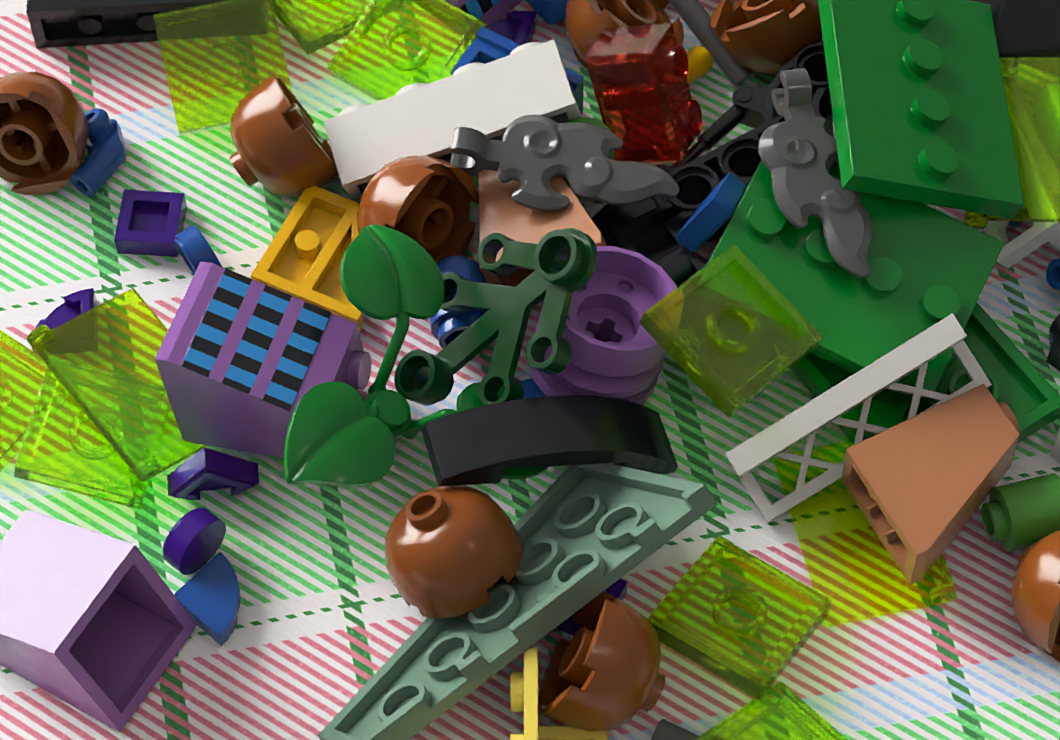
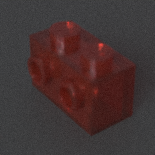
(644, 92)

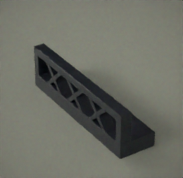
(98, 21)

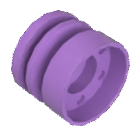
(608, 344)

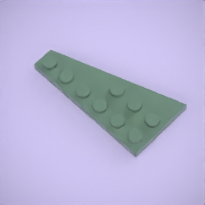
(574, 546)

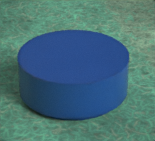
(194, 248)

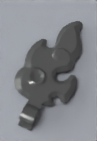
(540, 149)
(800, 163)

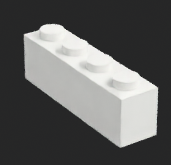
(424, 115)

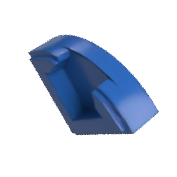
(712, 213)
(213, 598)

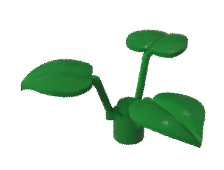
(335, 432)

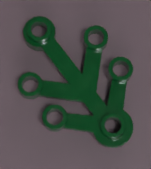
(561, 266)

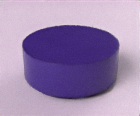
(193, 540)

